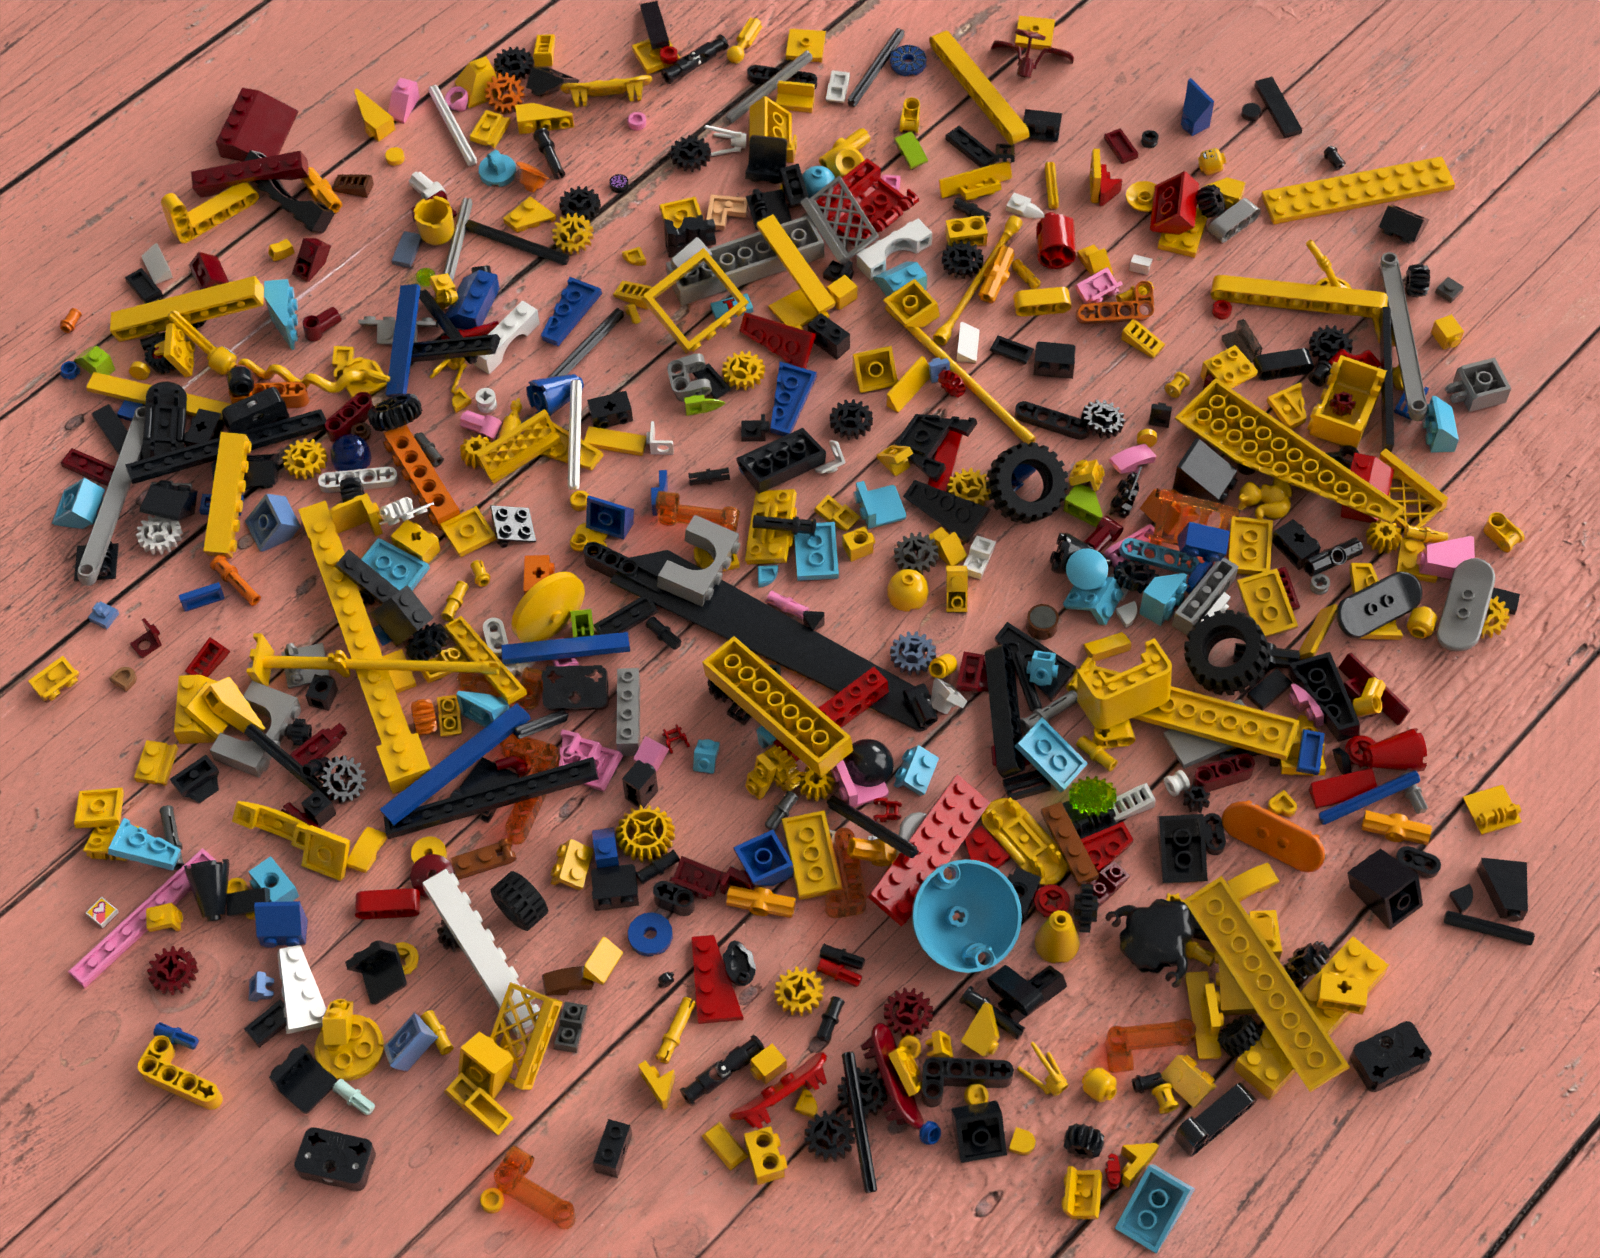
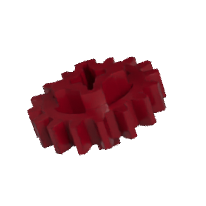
(166, 964)
(913, 1004)

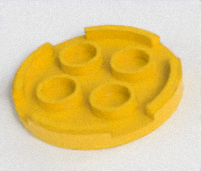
(358, 1056)

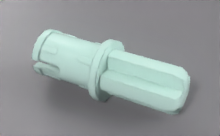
(353, 1097)

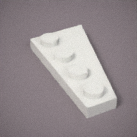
(302, 998)

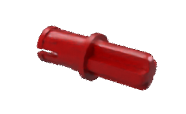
(839, 973)

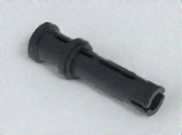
(547, 147)
(794, 525)
(976, 1001)

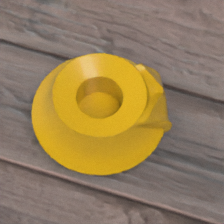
(843, 160)

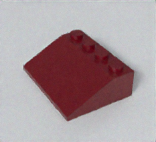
(255, 124)

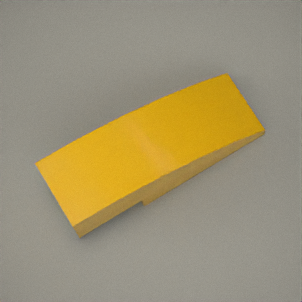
(478, 1104)

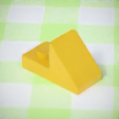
(1094, 259)
(895, 458)
(949, 547)
(659, 1086)
(1140, 1156)

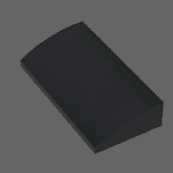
(781, 460)

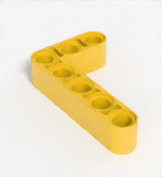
(206, 216)

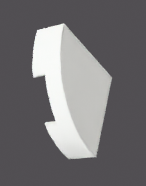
(1127, 613)

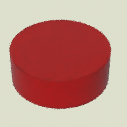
(668, 54)
(1221, 309)

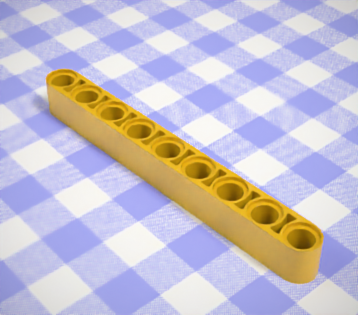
(979, 87)
(1298, 296)

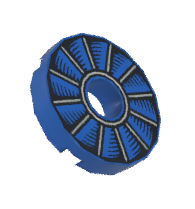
(908, 52)

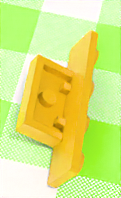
(976, 182)
(1205, 1014)

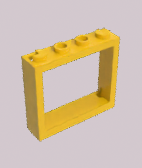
(708, 333)

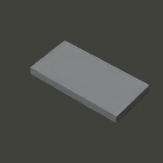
(1194, 749)

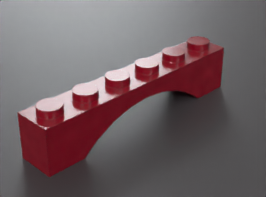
(217, 179)

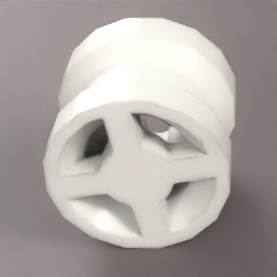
(490, 402)
(1177, 783)

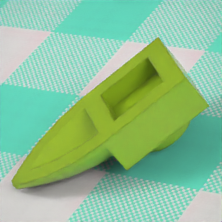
(700, 404)

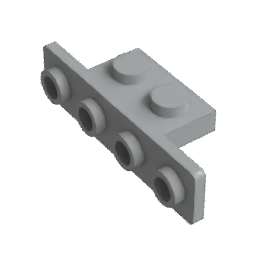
(386, 327)

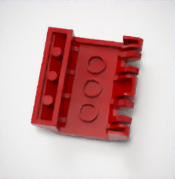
(875, 197)

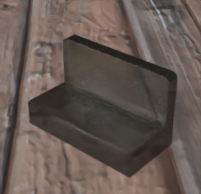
(1244, 340)

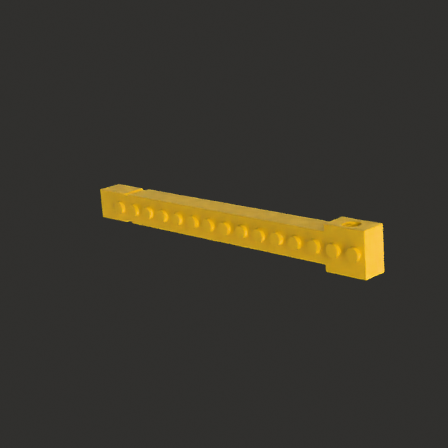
(400, 750)

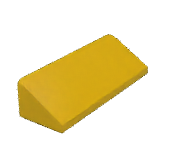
(908, 385)
(1317, 632)

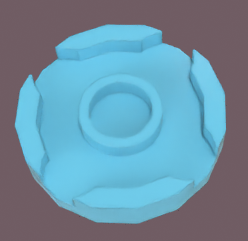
(497, 169)

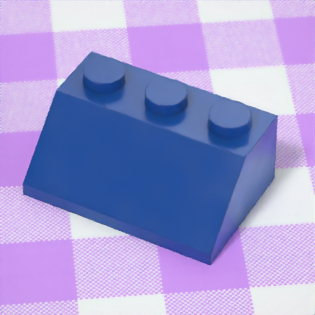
(474, 301)

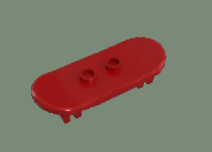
(809, 1074)

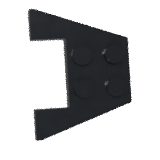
(926, 434)

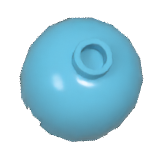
(816, 179)

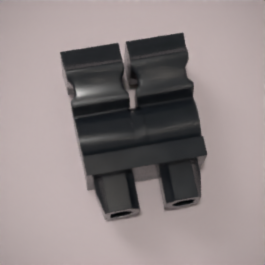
(691, 227)

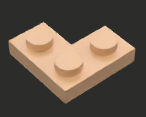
(725, 206)

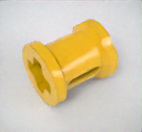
(1177, 384)
(1161, 1091)

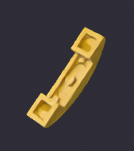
(271, 820)

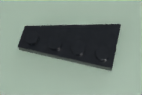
(1023, 643)

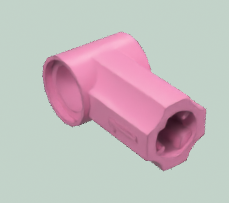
(486, 425)

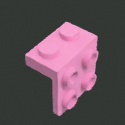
(855, 794)

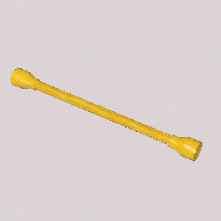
(944, 332)

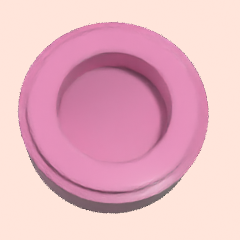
(636, 121)

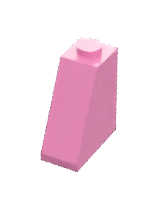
(1443, 557)

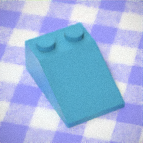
(1154, 1208)

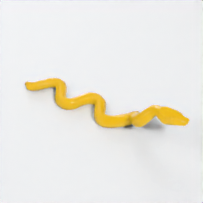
(310, 378)

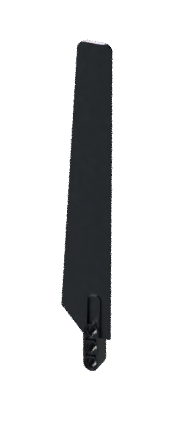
(753, 623)

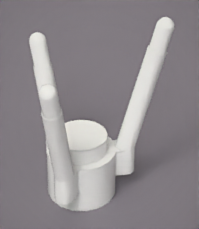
(738, 139)

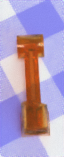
(672, 512)
(530, 681)
(1143, 1037)
(516, 1165)

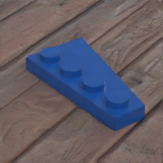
(573, 305)
(790, 396)

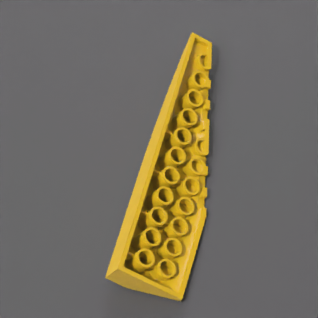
(1272, 448)

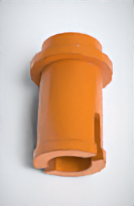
(68, 324)

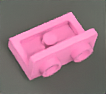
(1097, 286)

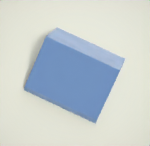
(409, 1043)

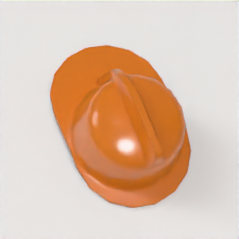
(531, 177)

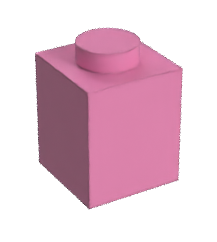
(651, 752)

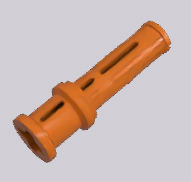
(230, 574)

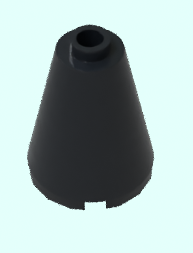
(209, 886)

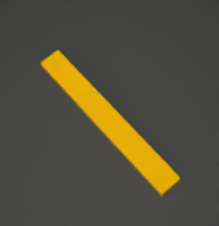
(137, 391)

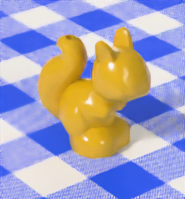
(1274, 496)

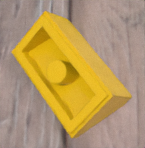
(1108, 646)
(602, 961)

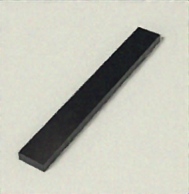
(1387, 387)

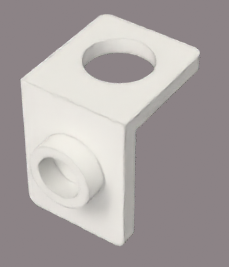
(654, 444)
(832, 466)

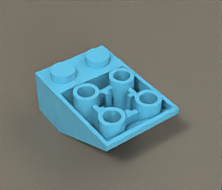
(282, 309)

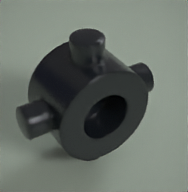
(666, 979)

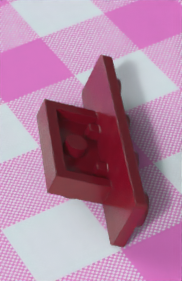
(1358, 676)

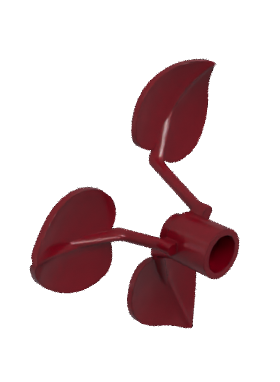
(1026, 64)

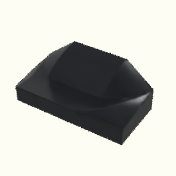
(197, 780)

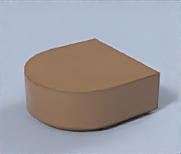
(124, 678)

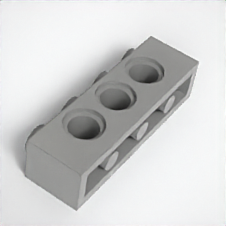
(1205, 595)
(628, 711)

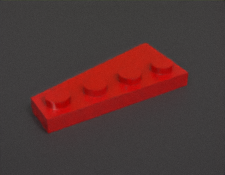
(784, 340)
(713, 988)

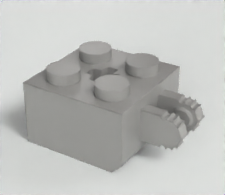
(1479, 385)

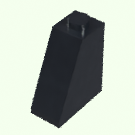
(1506, 886)

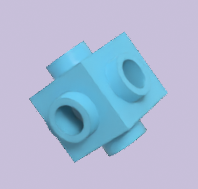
(1042, 668)

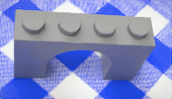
(698, 584)
(247, 754)

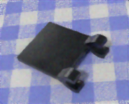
(483, 776)

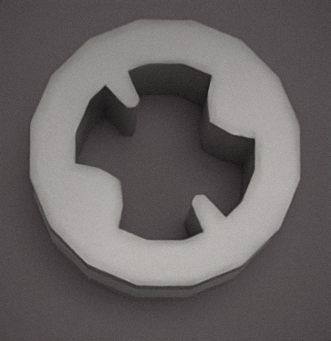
(1323, 588)

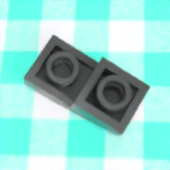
(570, 1027)

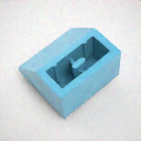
(1440, 426)
(1162, 597)

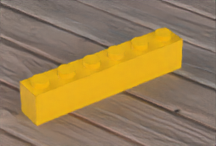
(226, 494)

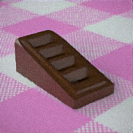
(362, 188)

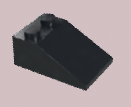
(1182, 848)

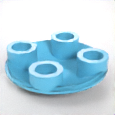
(1087, 569)

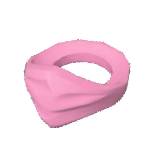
(459, 105)

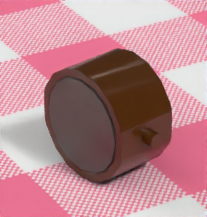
(1042, 621)

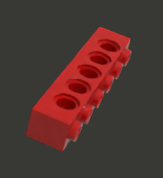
(851, 701)

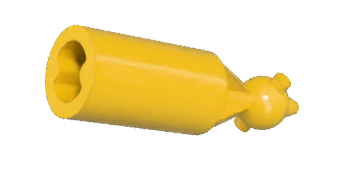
(512, 420)

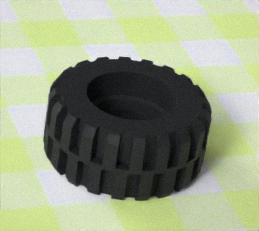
(1051, 474)
(1216, 629)

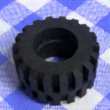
(519, 900)

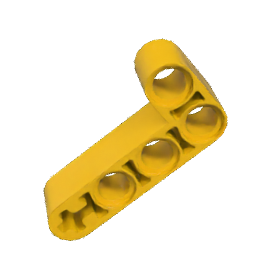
(182, 1078)

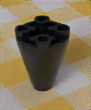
(1066, 547)

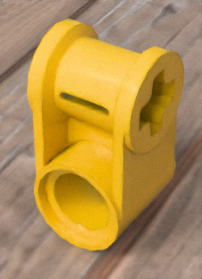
(910, 115)
(1503, 532)
(1115, 736)

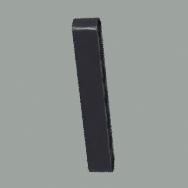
(1004, 710)

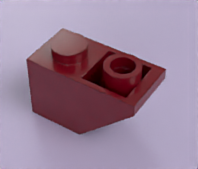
(310, 258)

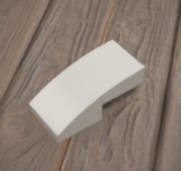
(838, 86)
(979, 556)

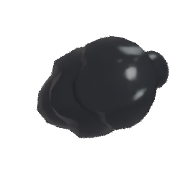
(739, 964)

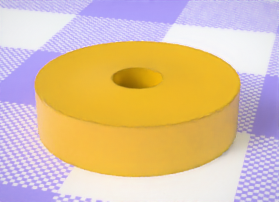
(426, 845)

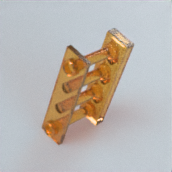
(1186, 504)

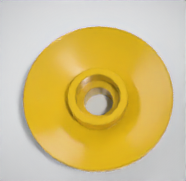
(1141, 195)

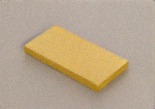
(811, 854)

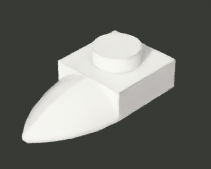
(1023, 207)

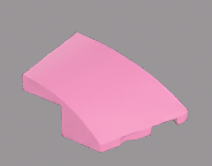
(577, 748)

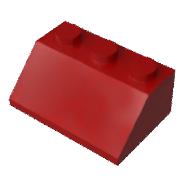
(1174, 205)
(1375, 473)

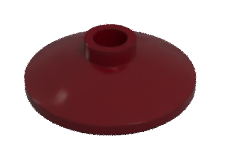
(426, 864)

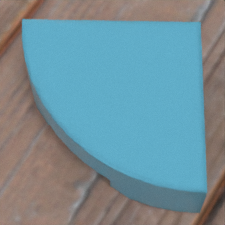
(767, 575)

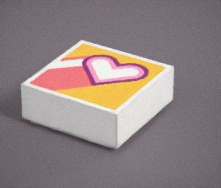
(102, 912)

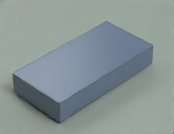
(407, 249)

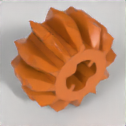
(423, 716)

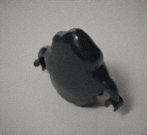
(1156, 936)

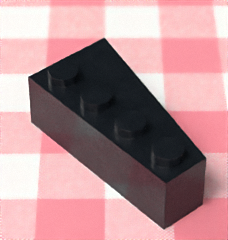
(1323, 682)

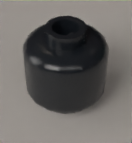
(240, 381)

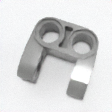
(688, 365)

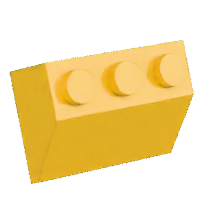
(770, 120)
(185, 728)

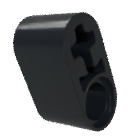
(665, 892)

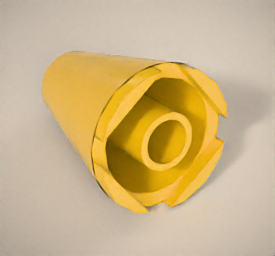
(1057, 938)

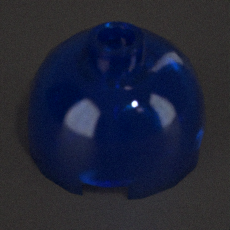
(350, 453)

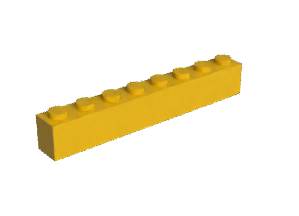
(192, 306)

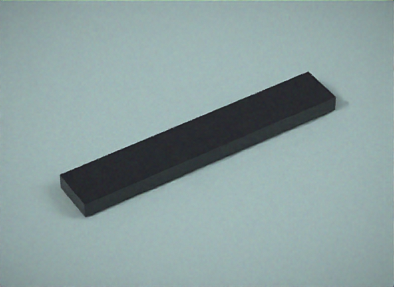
(455, 348)

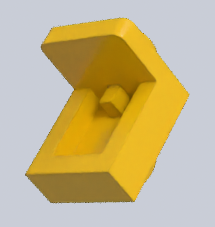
(163, 917)

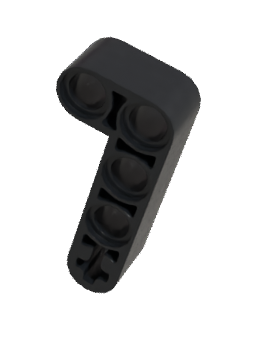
(967, 1067)
(1198, 1132)

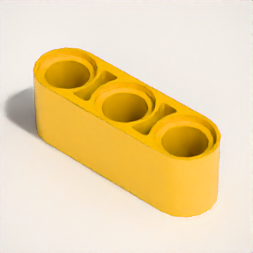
(1042, 301)

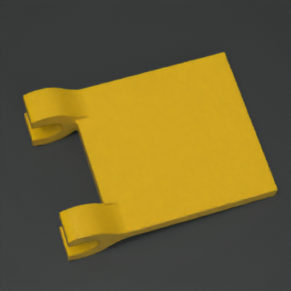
(794, 310)

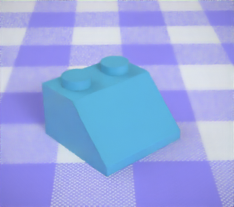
(899, 276)
(79, 505)

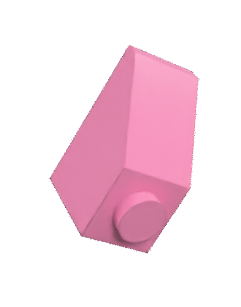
(403, 99)

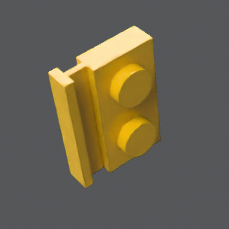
(490, 129)
(156, 763)

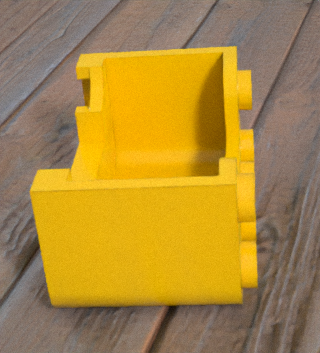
(1358, 380)
(1127, 693)

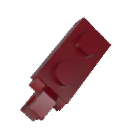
(319, 744)

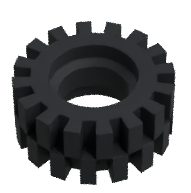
(1239, 1035)

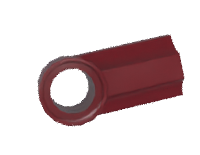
(316, 325)
(1105, 532)

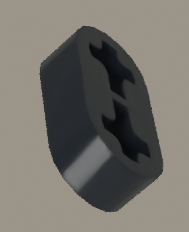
(1218, 833)

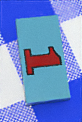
(721, 307)

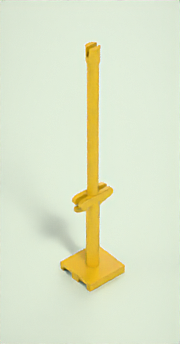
(264, 661)

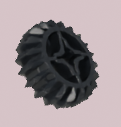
(395, 412)

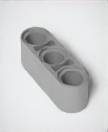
(1234, 220)

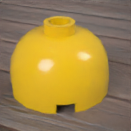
(907, 590)

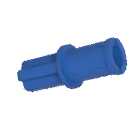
(176, 1035)

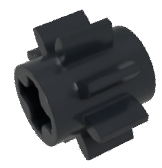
(299, 731)
(1202, 799)

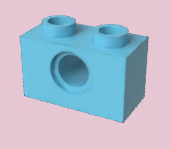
(268, 873)

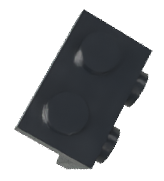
(766, 158)
(1054, 360)
(614, 887)
(380, 970)
(302, 1079)

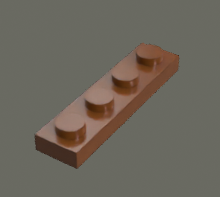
(1069, 844)

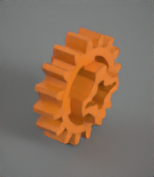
(498, 89)

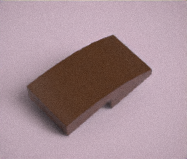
(562, 980)

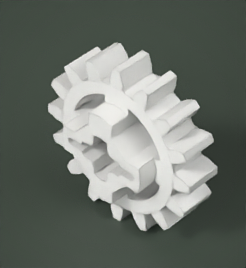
(159, 534)

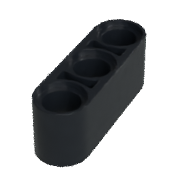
(1283, 364)
(1016, 990)

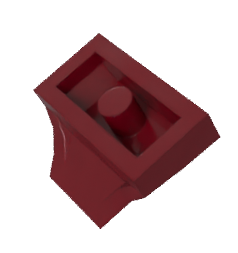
(972, 673)

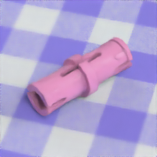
(786, 604)

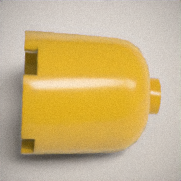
(434, 220)

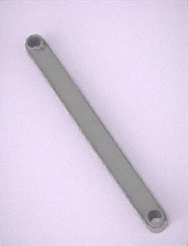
(1403, 337)
(112, 502)

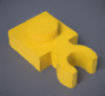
(341, 357)

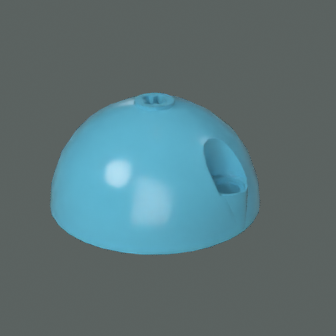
(987, 913)

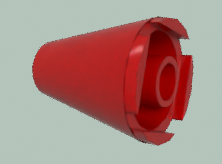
(1398, 752)

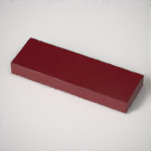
(88, 466)

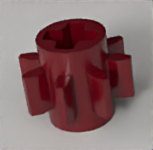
(1342, 404)

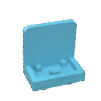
(879, 505)
(1100, 601)

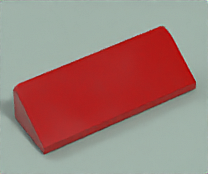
(1341, 787)

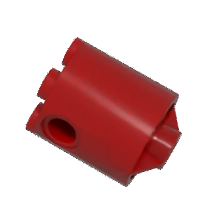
(1056, 241)

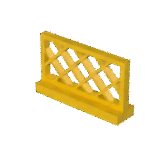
(516, 455)
(1416, 484)
(538, 1038)

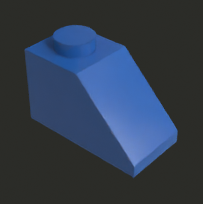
(605, 847)

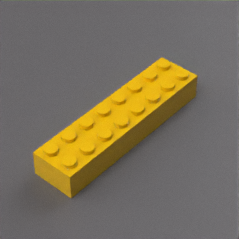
(778, 706)
(1265, 1063)

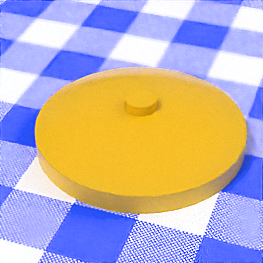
(547, 607)

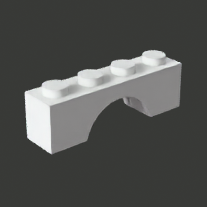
(912, 237)
(519, 321)

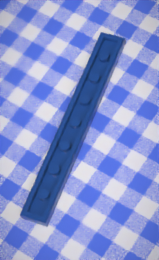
(454, 764)

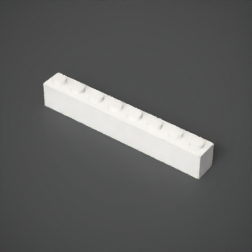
(476, 943)

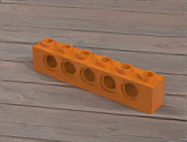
(421, 467)

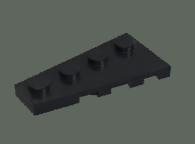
(948, 509)

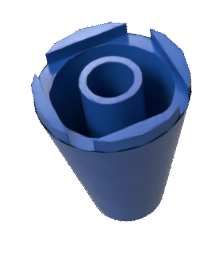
(550, 392)

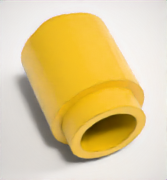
(943, 666)

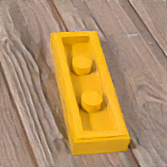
(616, 441)

